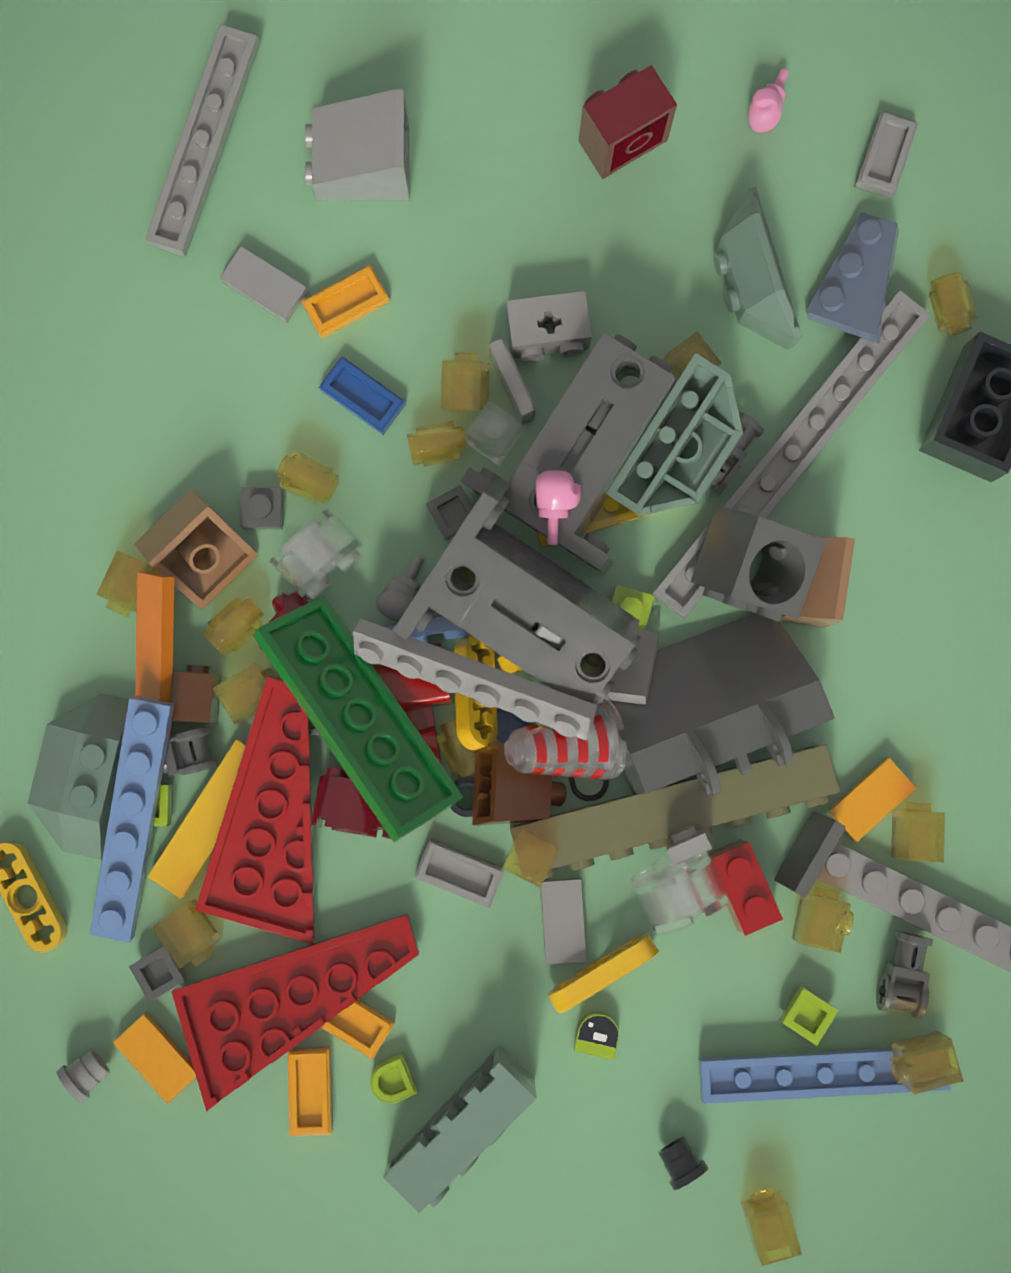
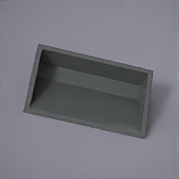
(718, 702)

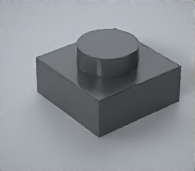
(262, 508)
(450, 511)
(157, 973)

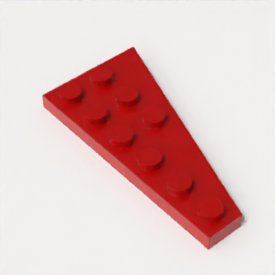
(264, 843)
(266, 1008)

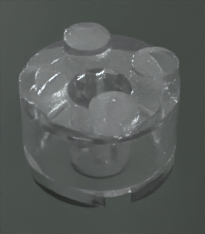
(316, 554)
(679, 892)

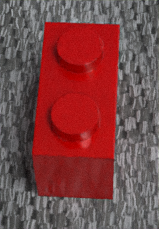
(748, 892)

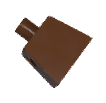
(511, 796)

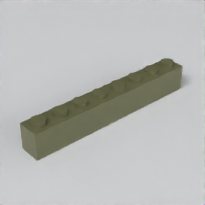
(653, 817)

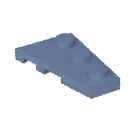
(858, 280)

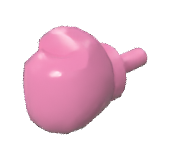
(767, 105)
(554, 497)

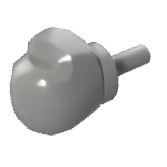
(399, 592)

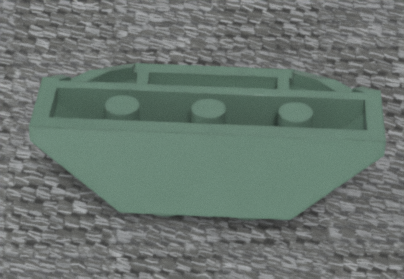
(754, 276)
(682, 443)
(79, 773)

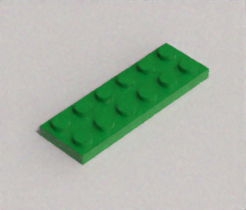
(358, 718)

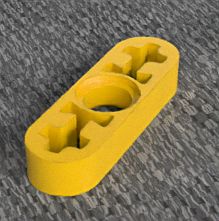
(470, 713)
(44, 900)
(602, 972)

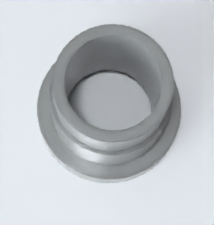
(83, 1075)

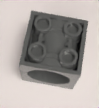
(784, 572)

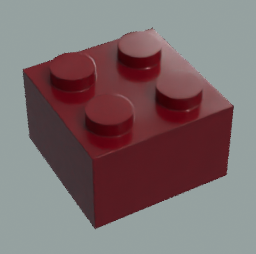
(626, 121)

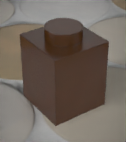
(195, 695)

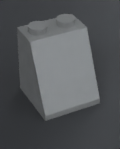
(360, 149)

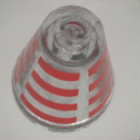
(547, 752)

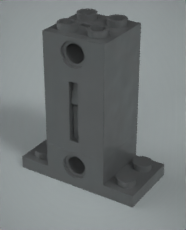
(590, 439)
(525, 606)

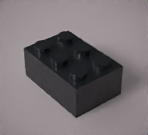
(975, 411)

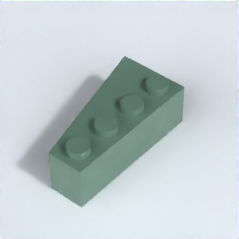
(461, 1130)

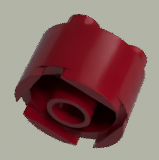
(343, 806)

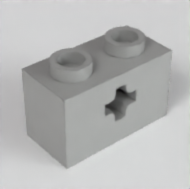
(564, 312)

